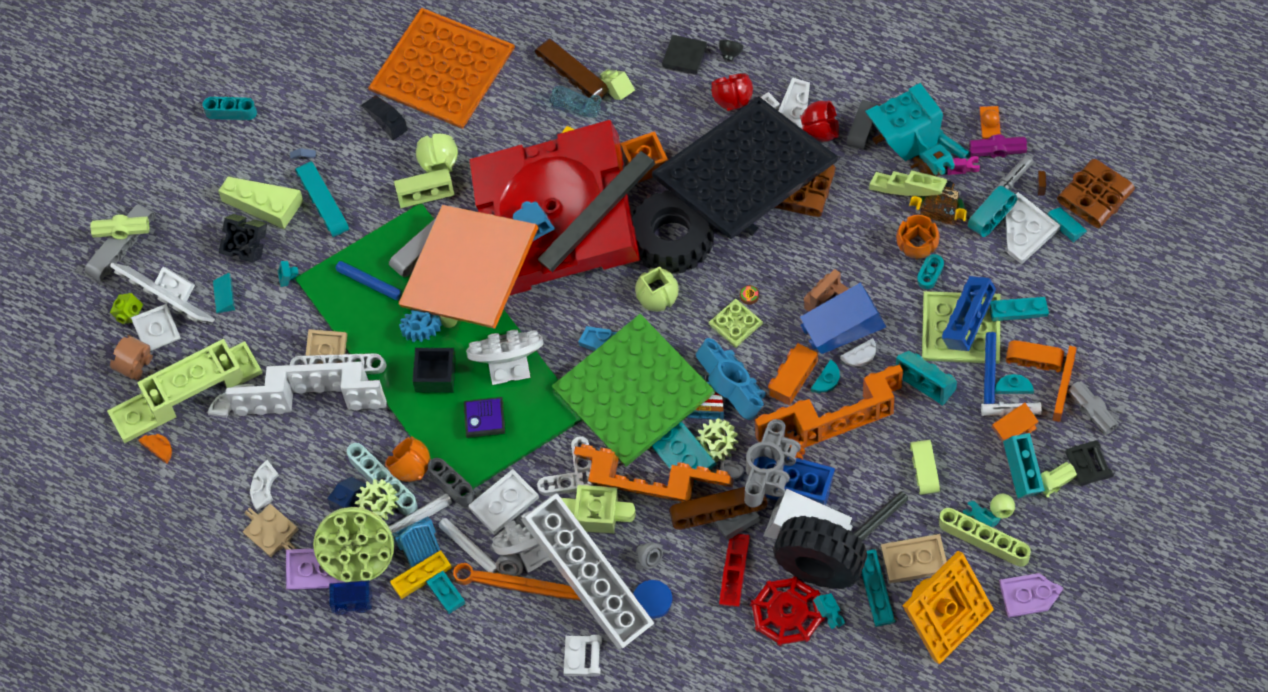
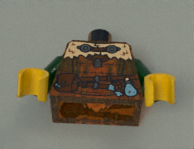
(943, 207)

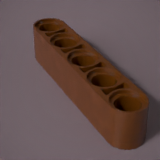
(572, 69)
(712, 509)

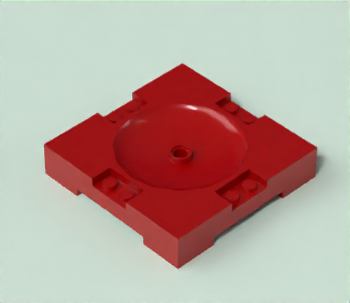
(564, 181)

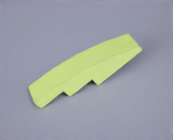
(909, 185)

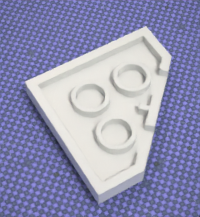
(1027, 229)

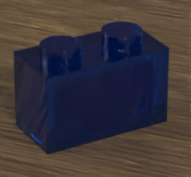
(350, 597)

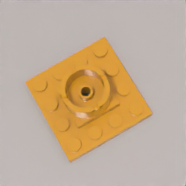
(947, 607)

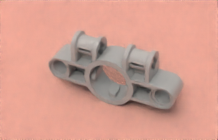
(766, 481)

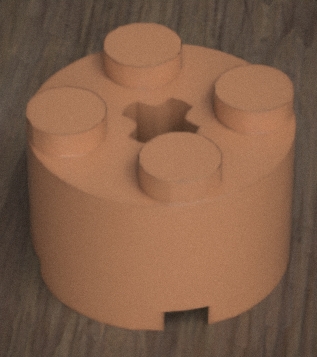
(131, 357)

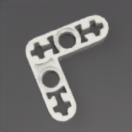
(575, 478)

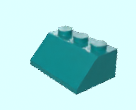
(926, 377)

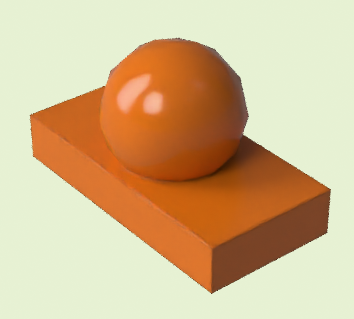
(989, 121)

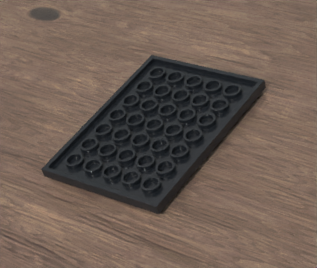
(744, 167)

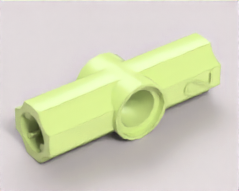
(120, 227)

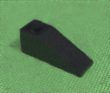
(386, 116)

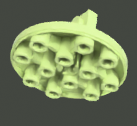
(353, 544)

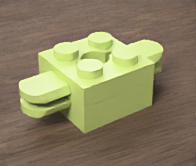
(599, 501)

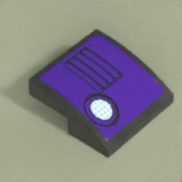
(484, 417)

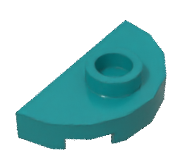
(828, 378)
(1014, 385)

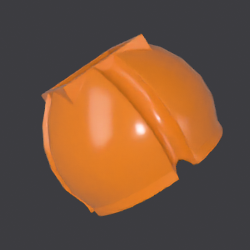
(915, 226)
(408, 460)

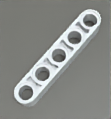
(366, 359)

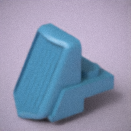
(417, 541)

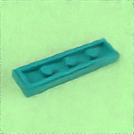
(876, 591)

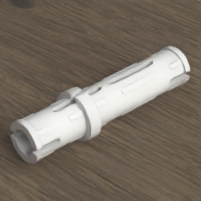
(1003, 409)

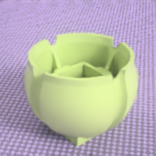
(436, 152)
(661, 297)

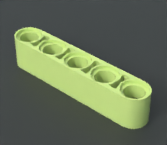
(980, 529)

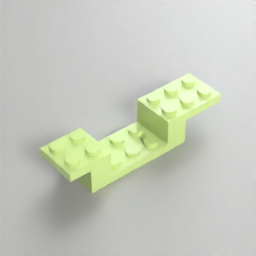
(181, 382)

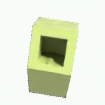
(618, 83)

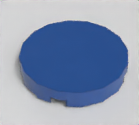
(654, 598)

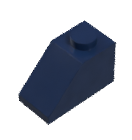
(345, 493)

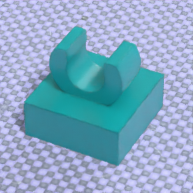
(286, 274)

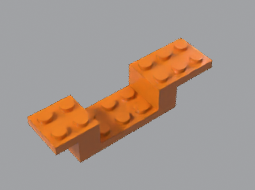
(802, 417)
(680, 480)

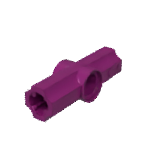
(998, 146)

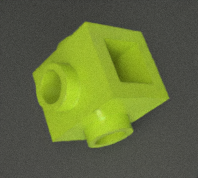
(126, 307)

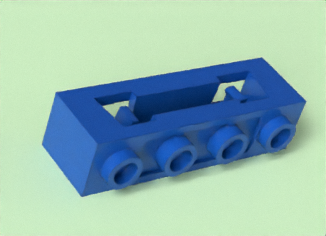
(968, 313)

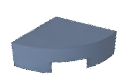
(302, 153)

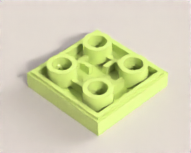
(735, 323)

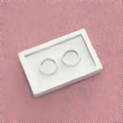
(503, 501)

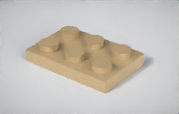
(913, 558)

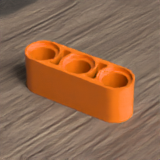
(1035, 355)

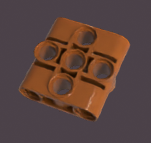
(1093, 180)
(811, 199)

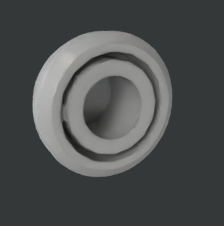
(649, 554)
(509, 565)

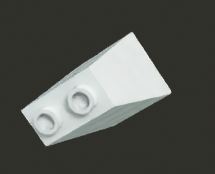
(794, 504)

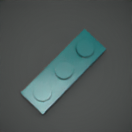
(1018, 308)

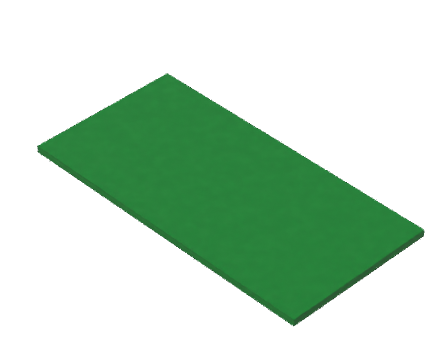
(372, 321)

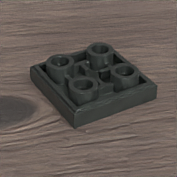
(684, 54)

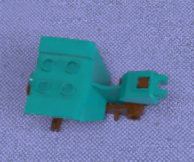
(912, 130)

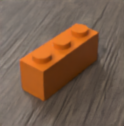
(793, 374)

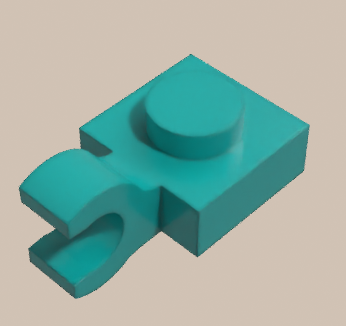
(981, 514)

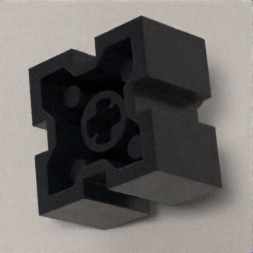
(242, 238)

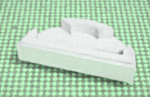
(860, 355)

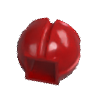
(732, 92)
(820, 121)

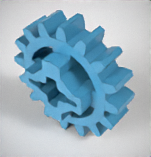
(419, 325)

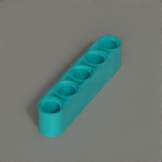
(322, 198)

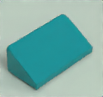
(1068, 225)
(223, 294)

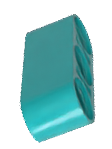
(229, 108)
(992, 211)

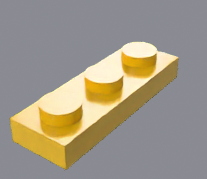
(419, 574)

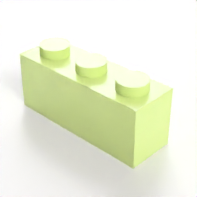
(424, 188)

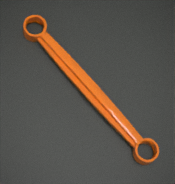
(516, 583)

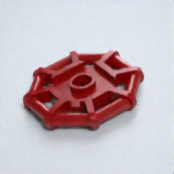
(784, 621)

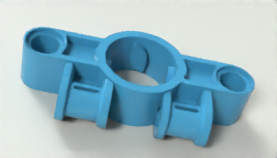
(731, 379)

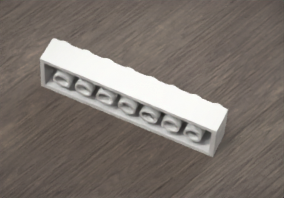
(587, 571)

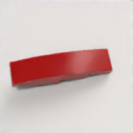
(734, 570)

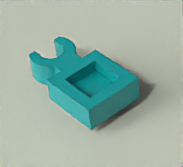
(829, 608)

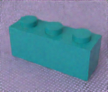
(1023, 465)

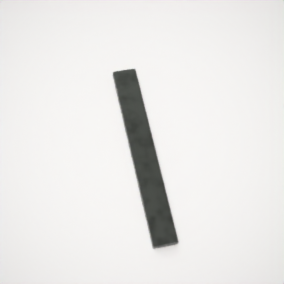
(596, 211)

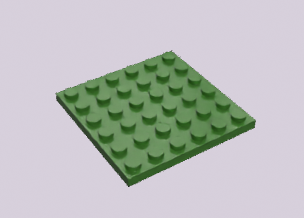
(633, 390)

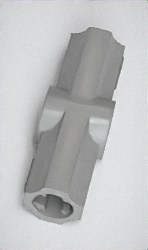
(1093, 407)

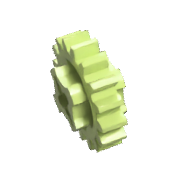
(712, 433)
(372, 493)

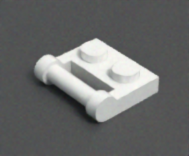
(575, 655)

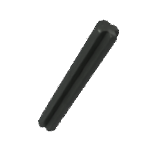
(880, 516)

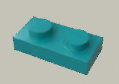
(445, 592)

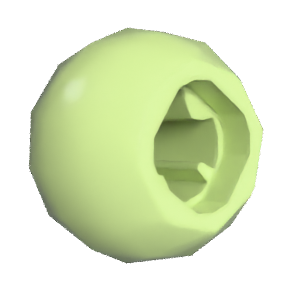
(1002, 506)

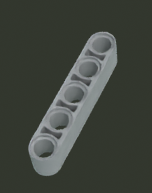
(115, 249)
(407, 257)

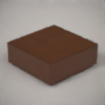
(1041, 183)

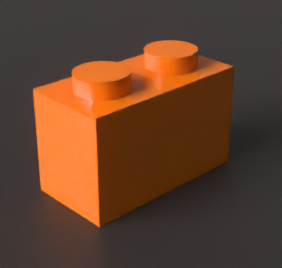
(1016, 423)

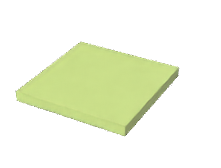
(936, 315)

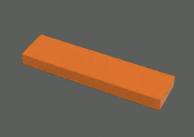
(1064, 383)

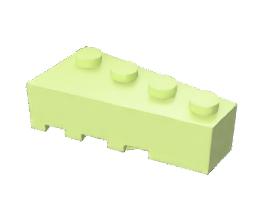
(262, 200)

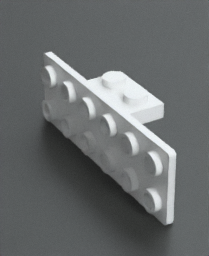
(168, 288)

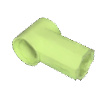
(1058, 477)

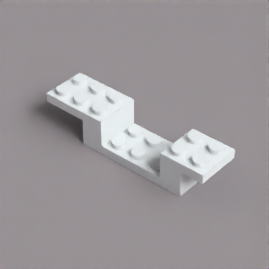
(290, 379)

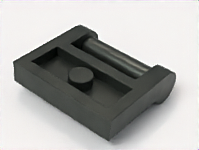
(1083, 464)

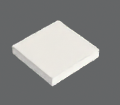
(156, 327)

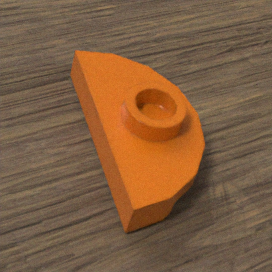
(158, 446)

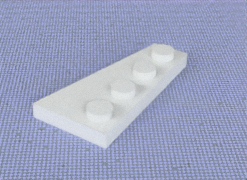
(795, 100)

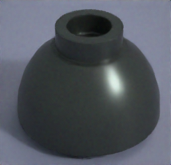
(730, 49)

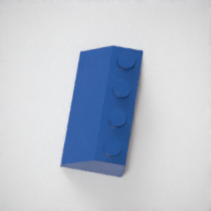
(806, 478)

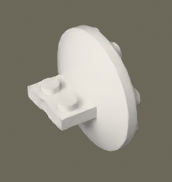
(506, 357)
(520, 541)

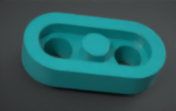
(930, 272)

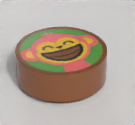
(749, 295)

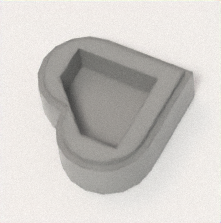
(735, 471)

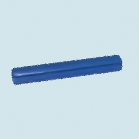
(368, 280)
(990, 364)

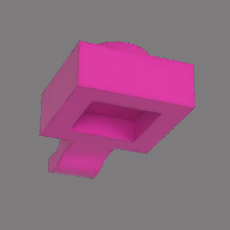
(963, 166)

